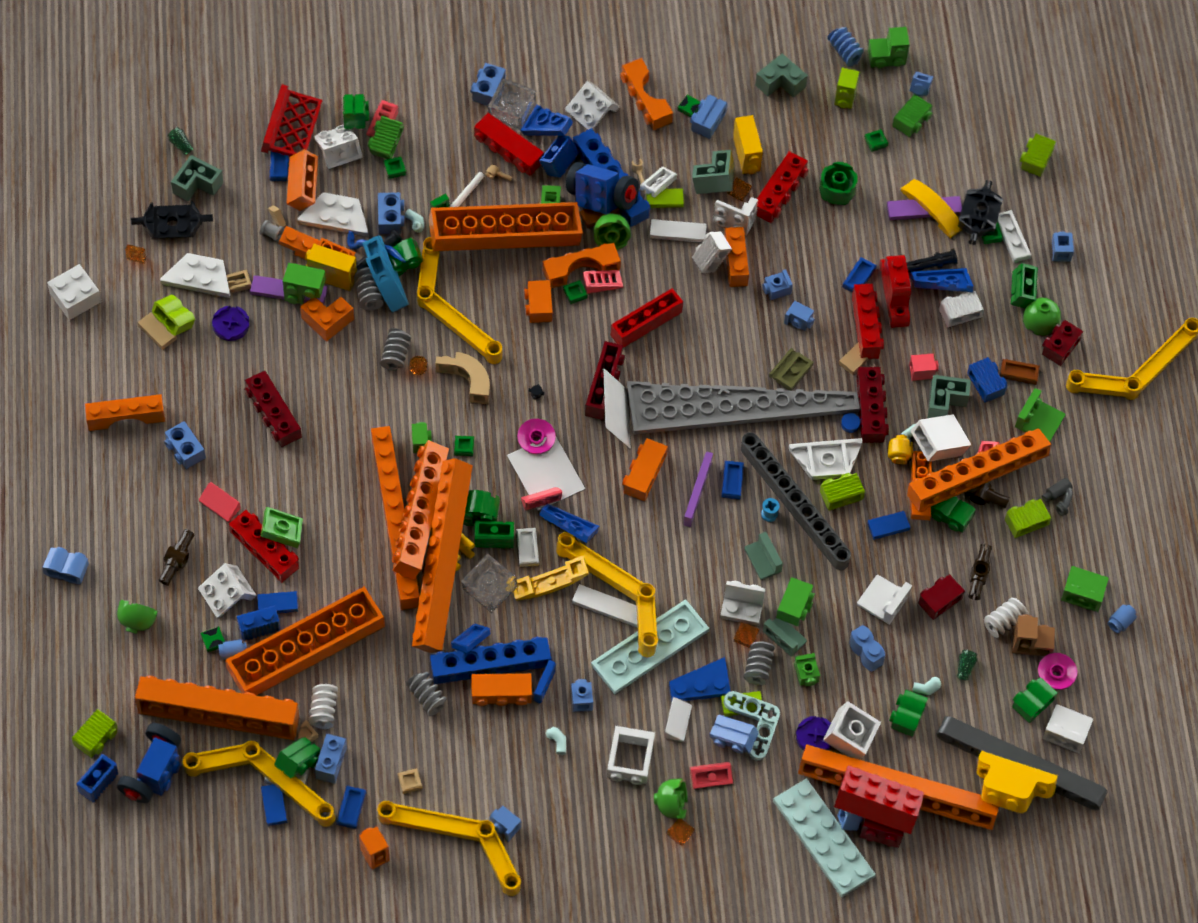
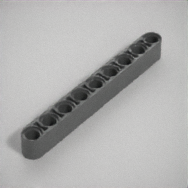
(797, 509)
(974, 741)

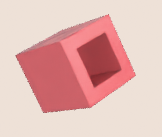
(923, 366)

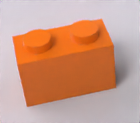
(539, 301)
(374, 847)

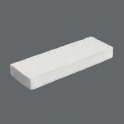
(677, 231)
(1013, 237)

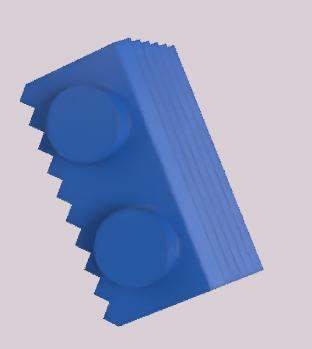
(559, 156)
(987, 379)
(258, 623)
(97, 778)

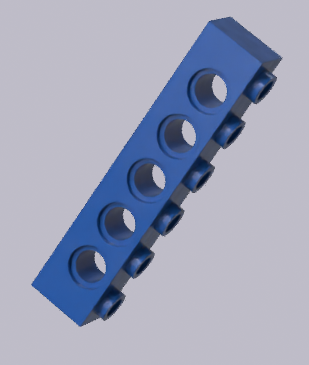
(590, 140)
(501, 665)

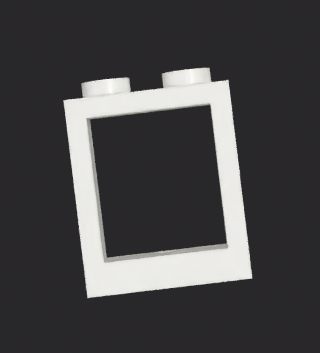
(636, 737)

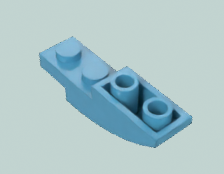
(384, 274)

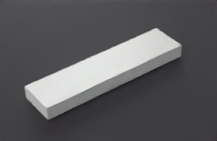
(605, 605)

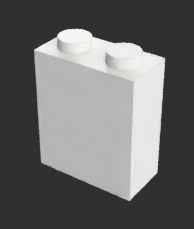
(940, 437)

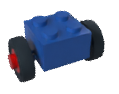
(601, 188)
(156, 767)

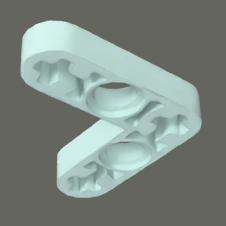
(764, 722)

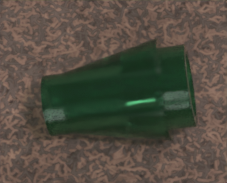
(179, 139)
(966, 663)

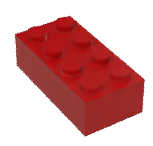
(879, 799)

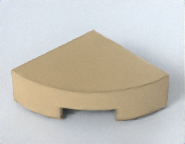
(277, 216)
(307, 731)

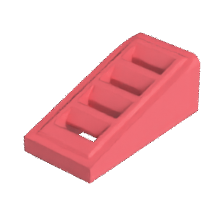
(384, 109)
(595, 287)

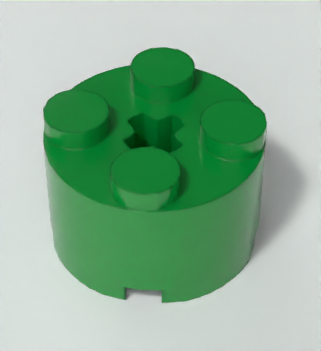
(838, 183)
(481, 507)

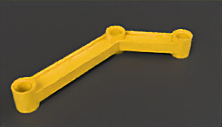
(448, 314)
(1141, 377)
(624, 582)
(264, 763)
(457, 827)

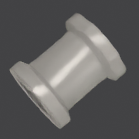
(271, 230)

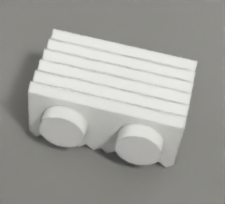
(711, 252)
(961, 308)

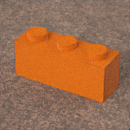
(302, 180)
(737, 258)
(644, 469)
(501, 689)

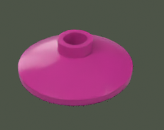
(536, 428)
(1057, 663)

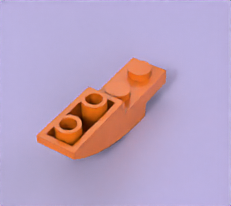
(302, 243)
(920, 468)

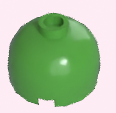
(612, 229)
(1042, 316)
(135, 616)
(671, 798)

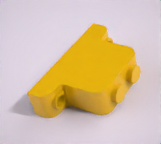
(1012, 783)

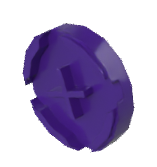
(230, 323)
(812, 732)

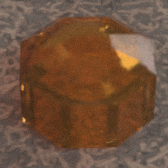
(418, 365)

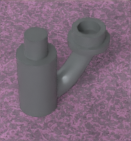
(1062, 487)

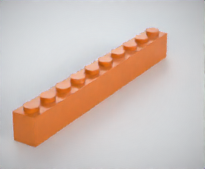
(393, 507)
(442, 556)
(937, 797)

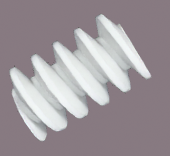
(1004, 617)
(322, 705)

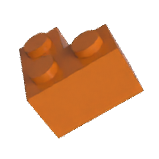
(327, 320)

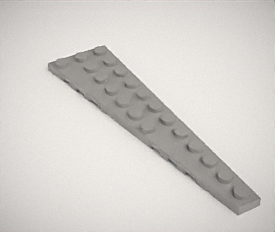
(691, 407)

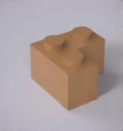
(1031, 638)

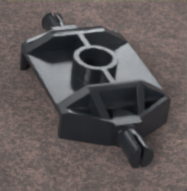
(157, 219)
(976, 221)

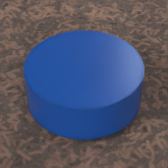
(850, 422)

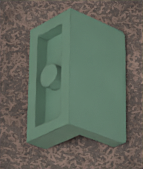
(764, 557)
(784, 635)

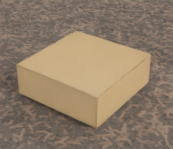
(409, 781)

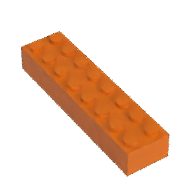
(505, 226)
(305, 642)
(217, 707)

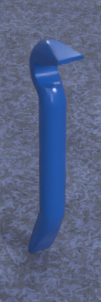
(350, 242)

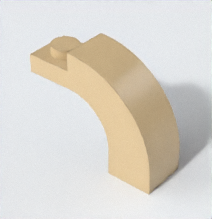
(471, 370)

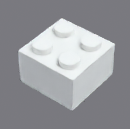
(74, 292)
(851, 731)

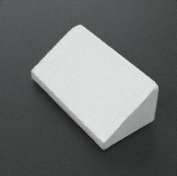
(678, 720)

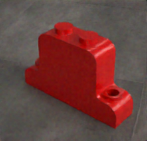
(896, 289)

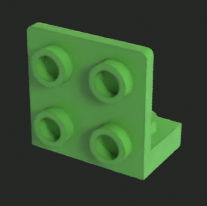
(1039, 415)
(1085, 589)

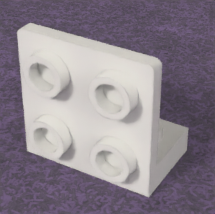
(590, 105)
(339, 146)
(730, 216)
(225, 589)
(884, 598)
(742, 603)
(1067, 728)

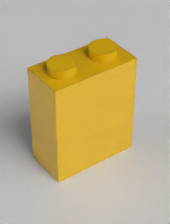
(747, 144)
(338, 266)

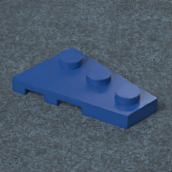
(546, 123)
(943, 279)
(570, 523)
(702, 683)

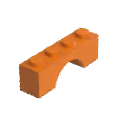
(656, 111)
(600, 258)
(103, 414)

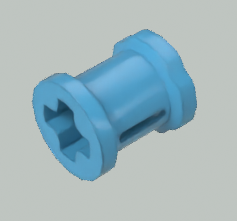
(770, 509)

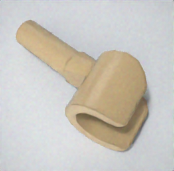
(638, 169)
(493, 170)

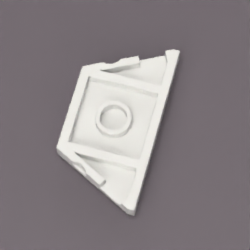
(335, 214)
(199, 275)
(826, 458)

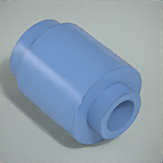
(1122, 618)
(231, 648)

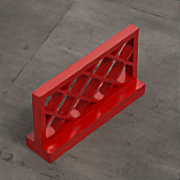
(276, 122)

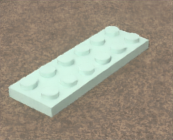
(674, 632)
(824, 837)

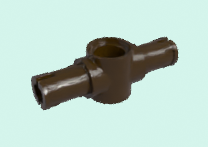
(985, 494)
(176, 557)
(978, 580)

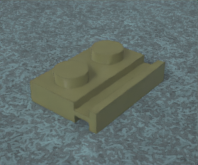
(791, 369)

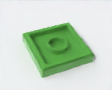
(281, 527)

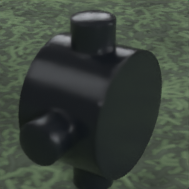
(536, 391)

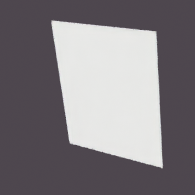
(616, 408)
(546, 471)

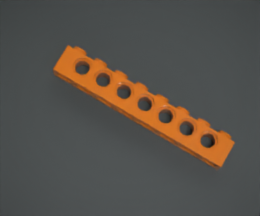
(978, 469)
(420, 510)

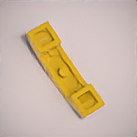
(934, 206)
(551, 581)

